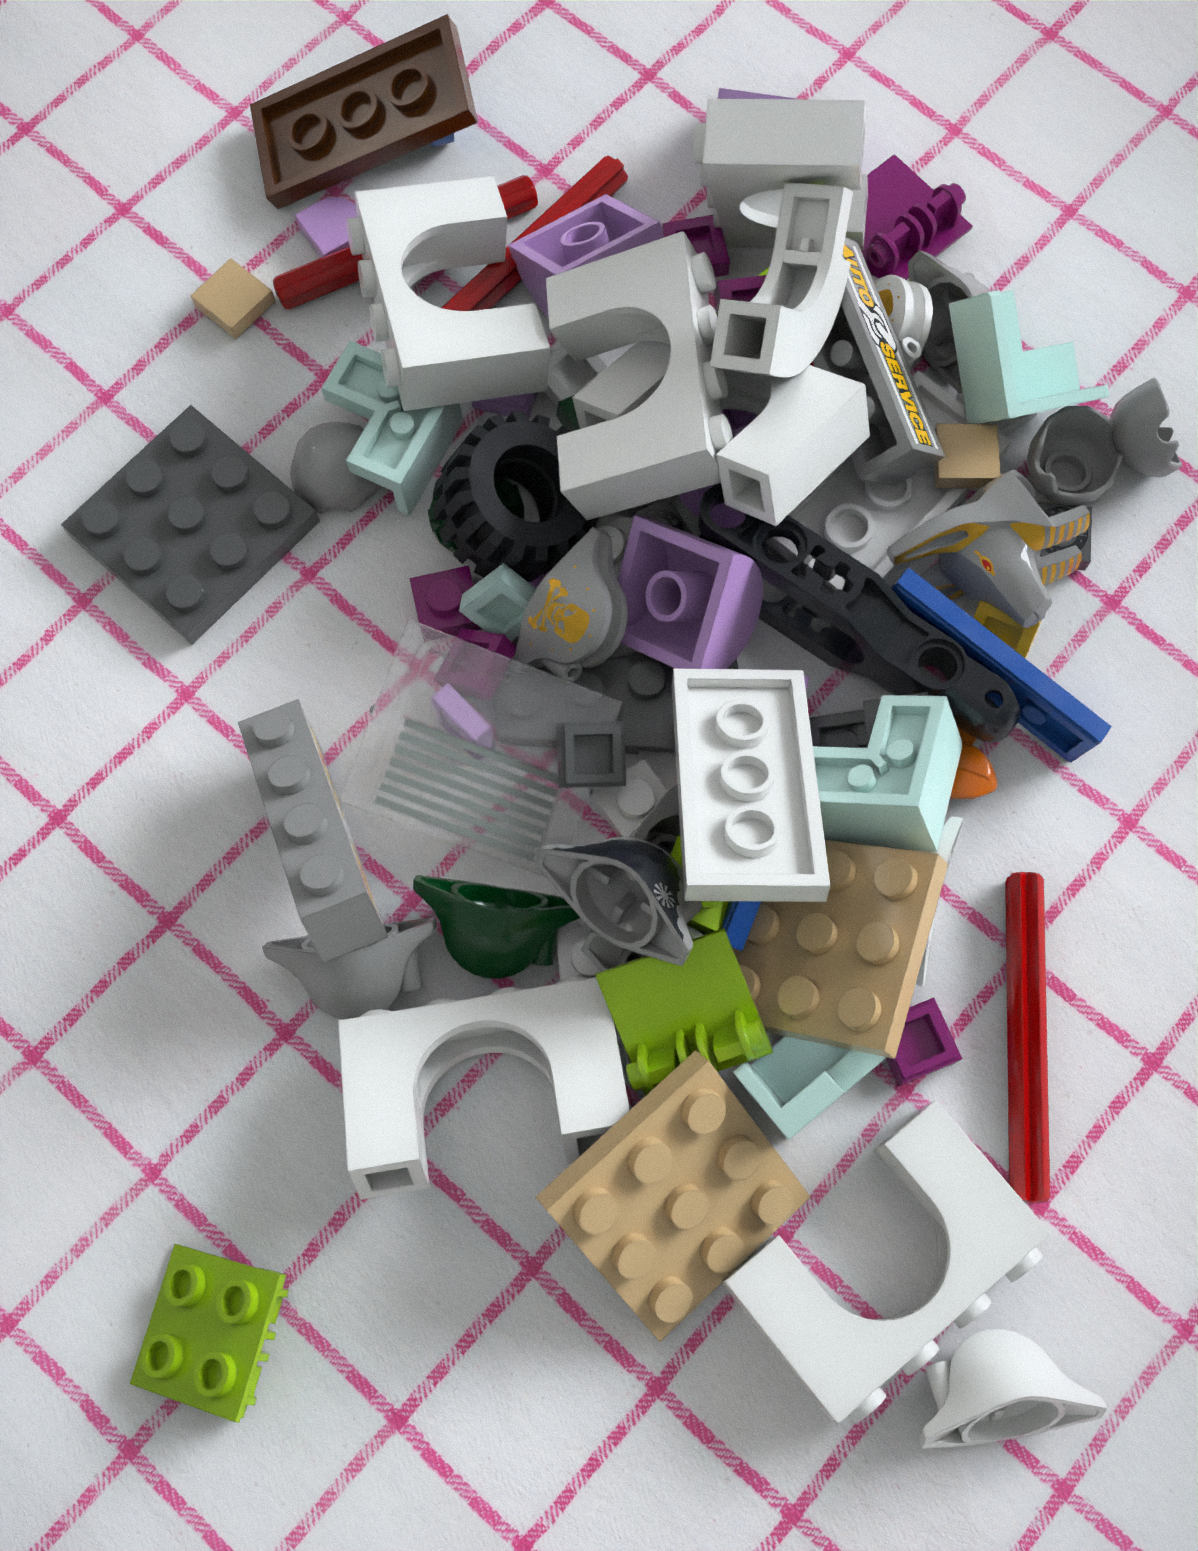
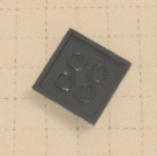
(191, 523)

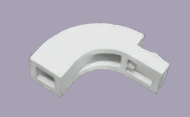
(801, 292)

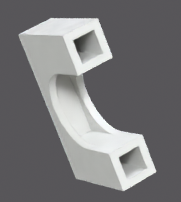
(760, 144)
(435, 351)
(675, 434)
(776, 461)
(401, 1054)
(979, 1236)

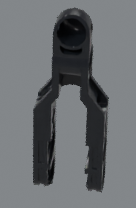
(869, 623)

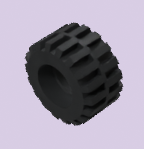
(479, 520)

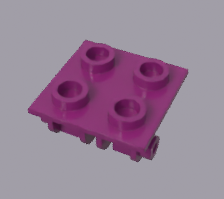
(908, 218)

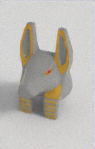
(995, 546)

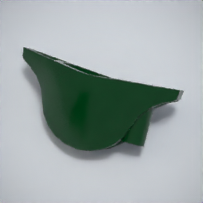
(495, 927)

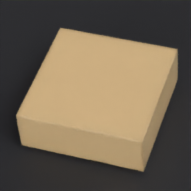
(233, 298)
(970, 455)

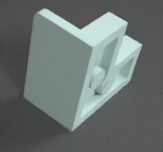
(999, 376)
(397, 445)
(899, 784)
(803, 1080)

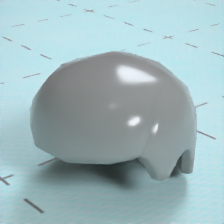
(1139, 432)
(1074, 456)
(321, 468)

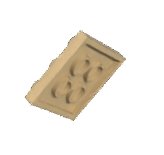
(850, 963)
(675, 1195)

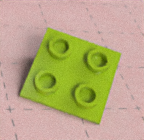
(677, 1009)
(209, 1332)

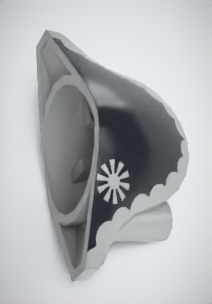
(625, 894)

